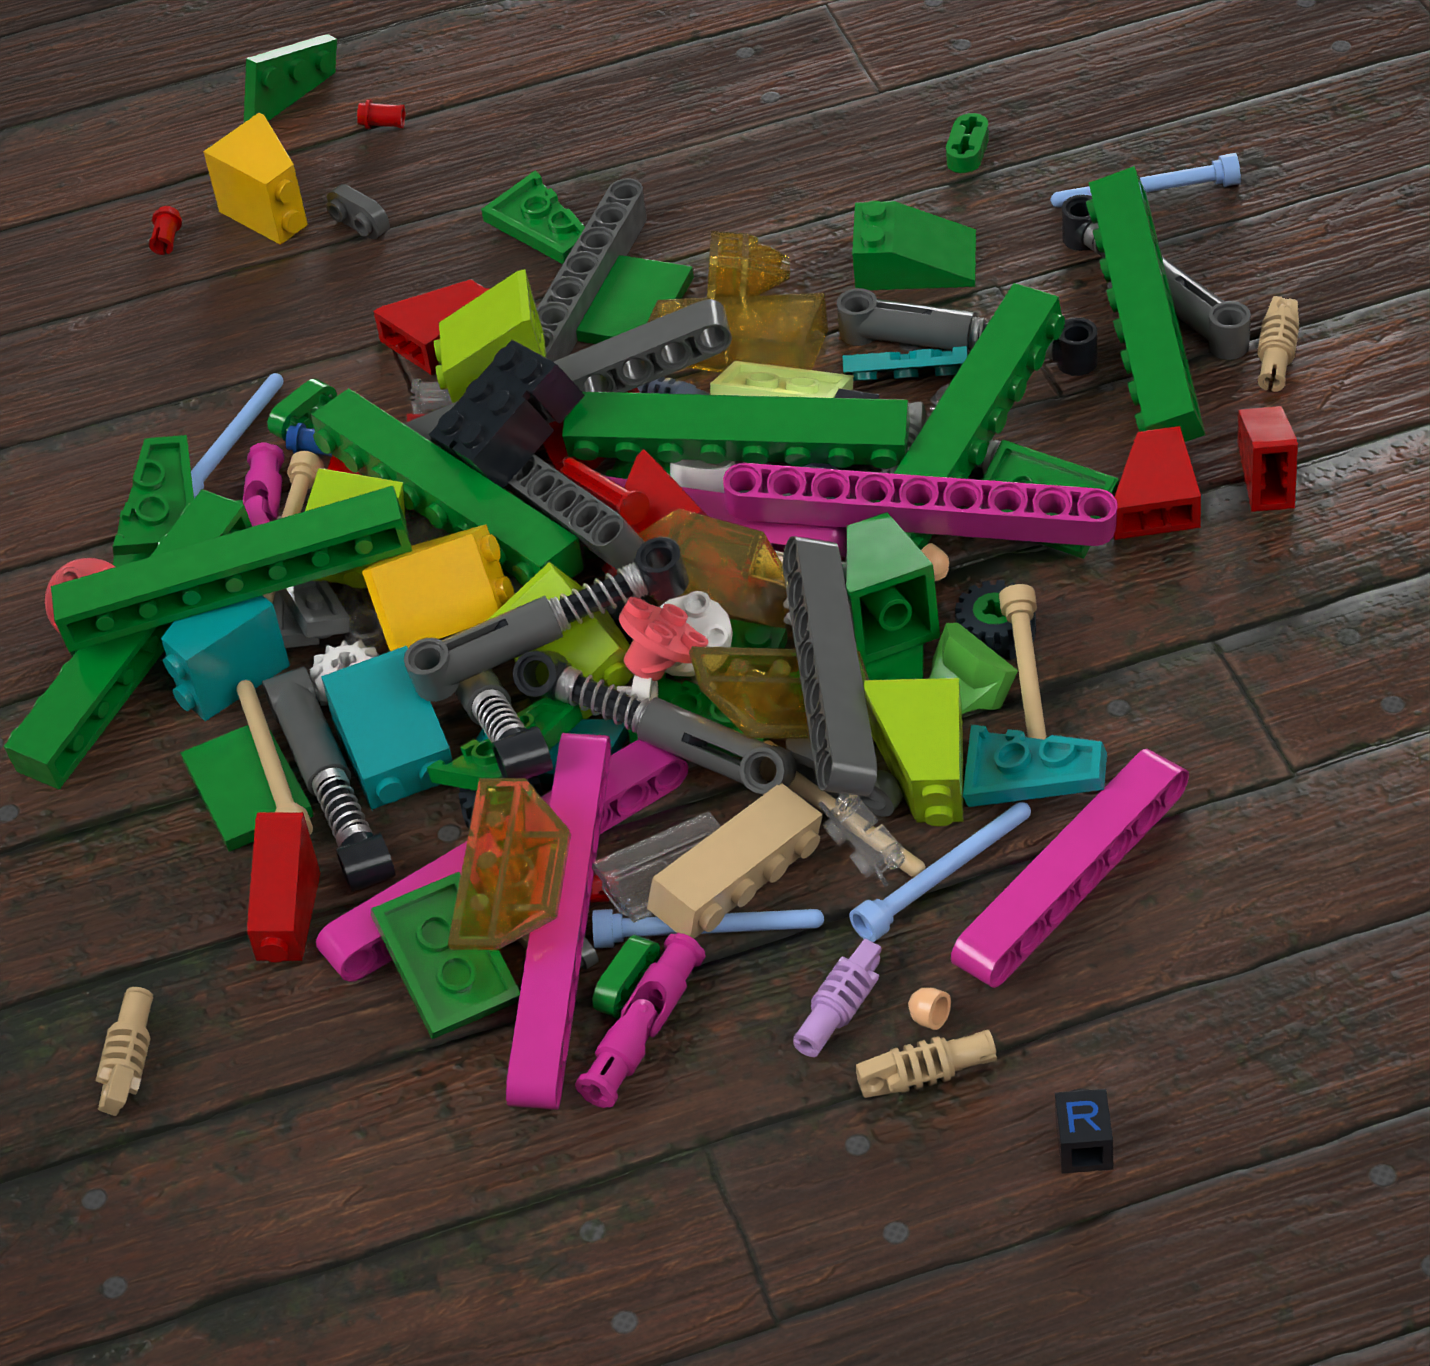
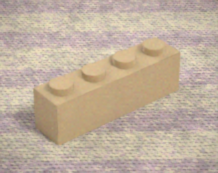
(735, 862)

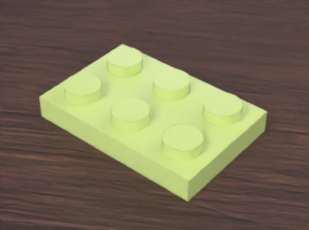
(771, 380)

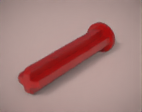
(629, 504)

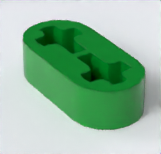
(962, 141)
(299, 406)
(624, 975)

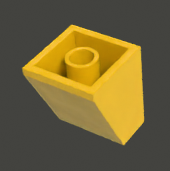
(256, 181)
(438, 587)

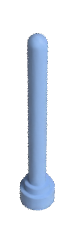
(1223, 171)
(234, 431)
(874, 917)
(612, 928)

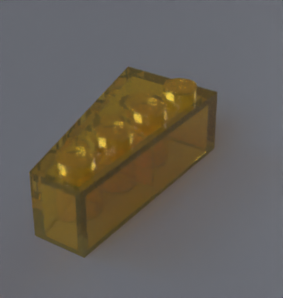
(764, 329)

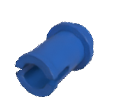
(301, 439)

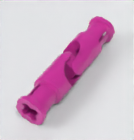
(263, 483)
(625, 1041)

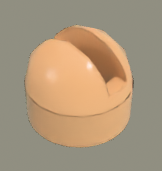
(939, 560)
(930, 1007)

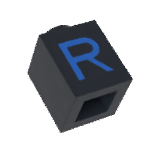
(1084, 1130)

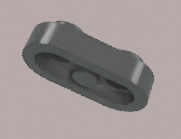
(357, 211)

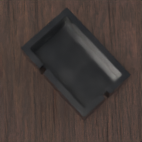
(495, 424)

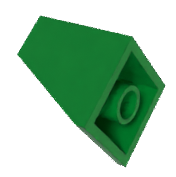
(888, 589)

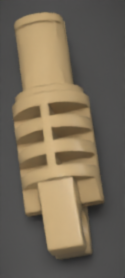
(1278, 342)
(125, 1051)
(926, 1063)

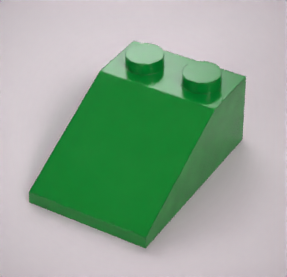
(910, 249)

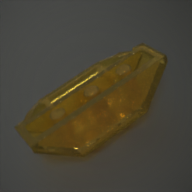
(743, 266)
(728, 564)
(756, 688)
(509, 867)

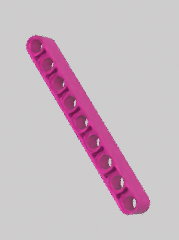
(939, 494)
(635, 780)
(556, 948)

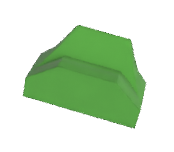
(981, 671)

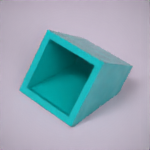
(219, 650)
(385, 727)

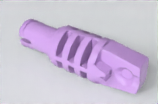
(839, 998)

